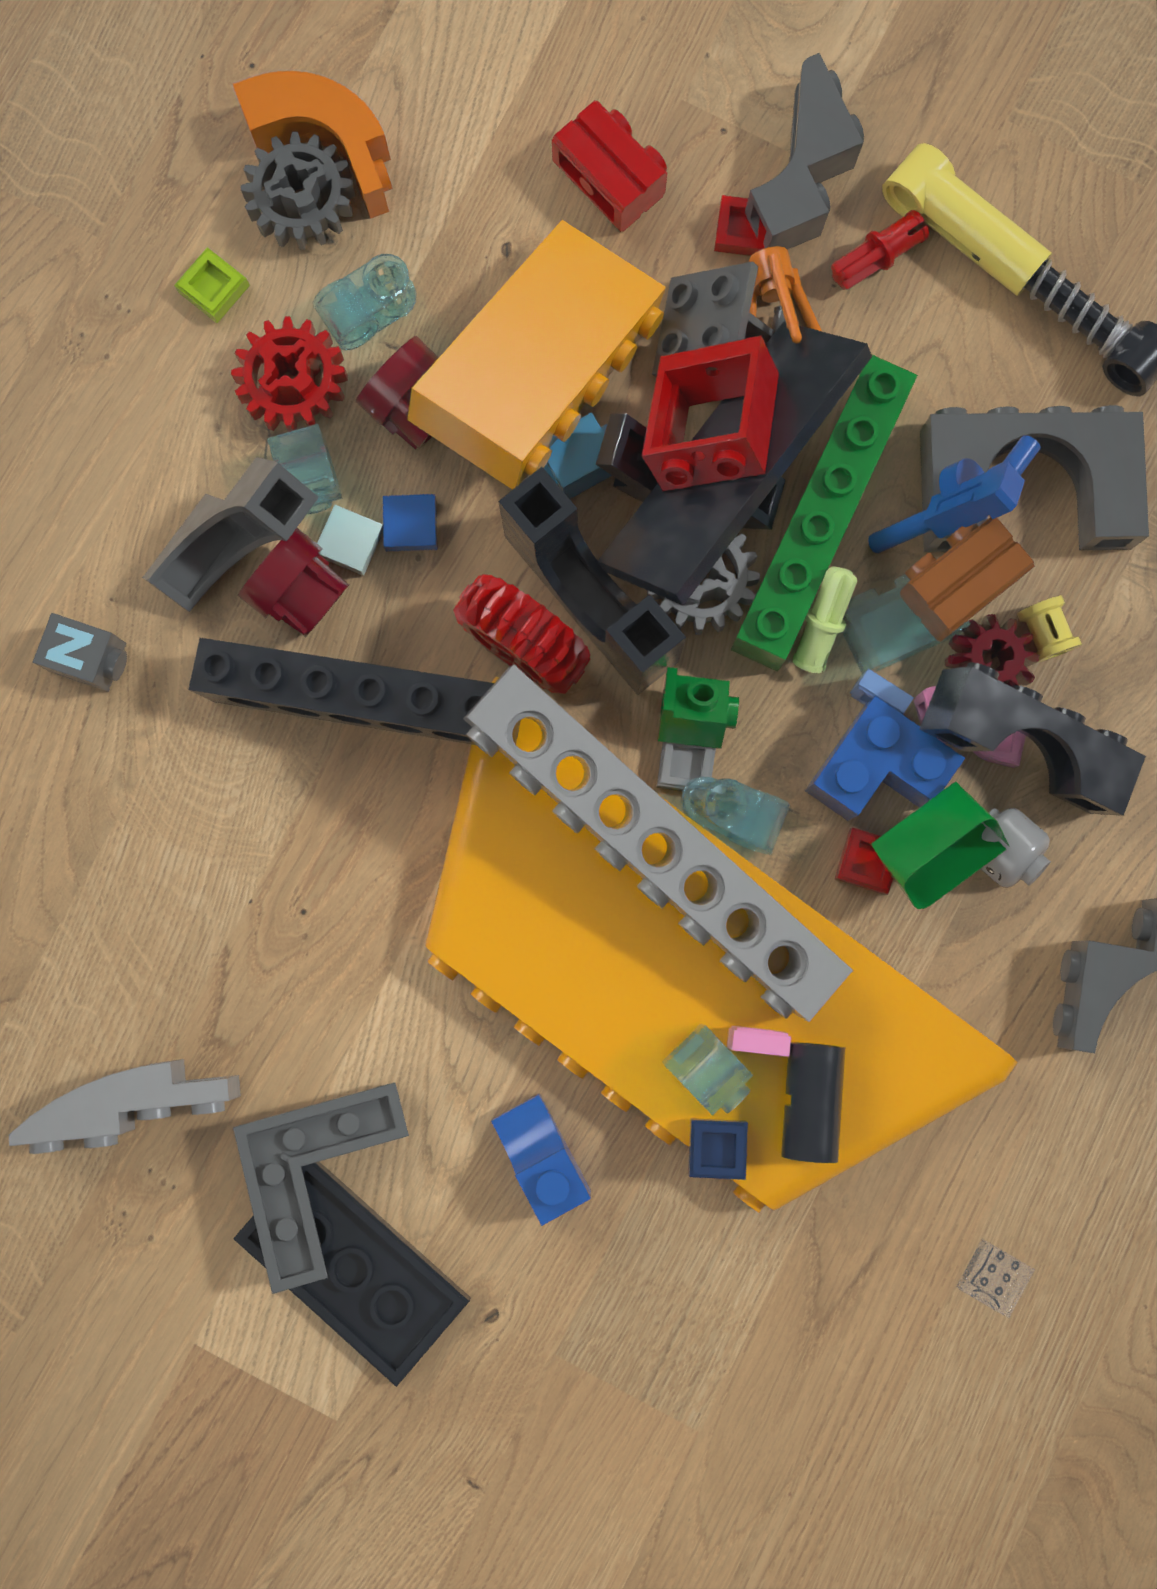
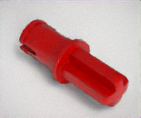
(879, 250)

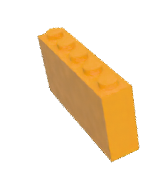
(537, 355)

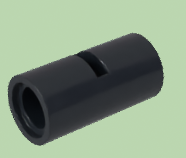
(815, 1109)

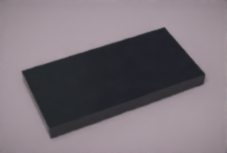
(378, 1285)

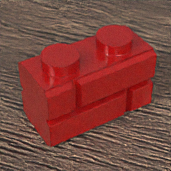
(610, 164)

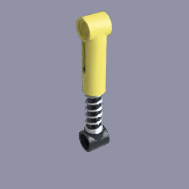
(1018, 262)

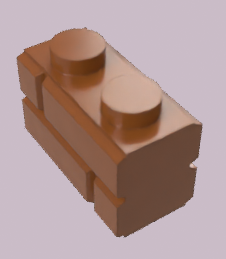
(965, 578)

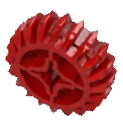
(522, 633)

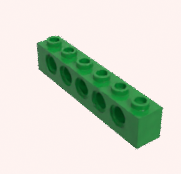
(824, 513)

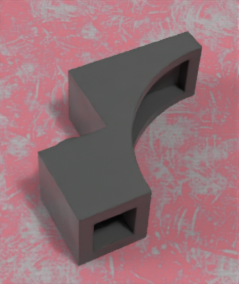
(219, 532)
(1099, 976)

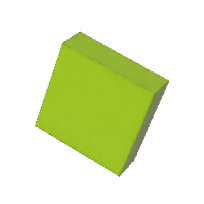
(212, 285)

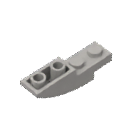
(107, 1106)

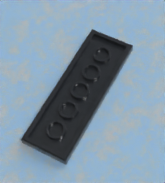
(686, 530)

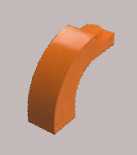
(319, 106)

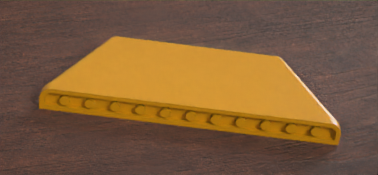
(622, 984)

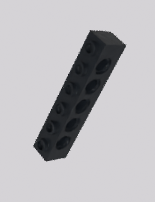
(337, 690)

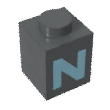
(81, 652)

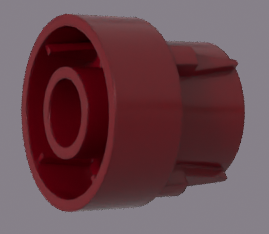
(389, 391)
(294, 584)

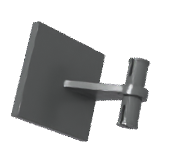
(711, 311)

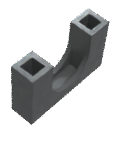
(1096, 448)

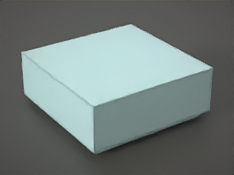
(349, 539)

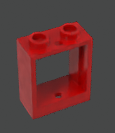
(685, 381)

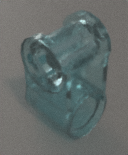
(361, 303)
(740, 812)

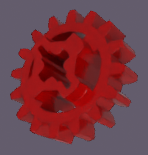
(292, 352)

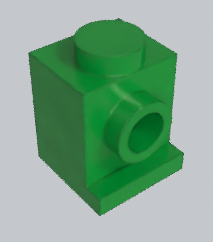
(696, 710)

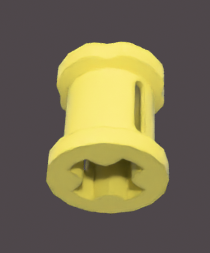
(1049, 628)

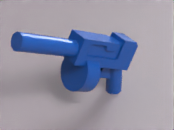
(964, 498)

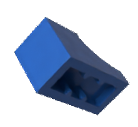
(541, 1160)

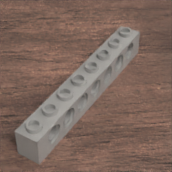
(812, 967)

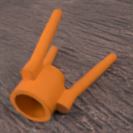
(776, 283)

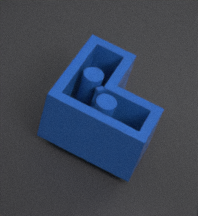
(884, 749)

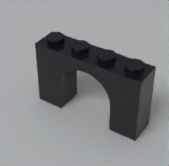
(545, 533)

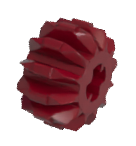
(1003, 644)

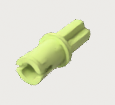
(825, 620)

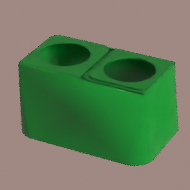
(939, 846)

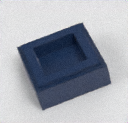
(718, 1148)

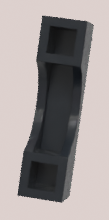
(1083, 764)

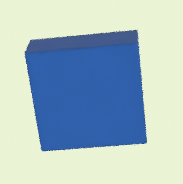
(410, 522)

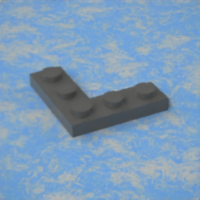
(272, 1165)

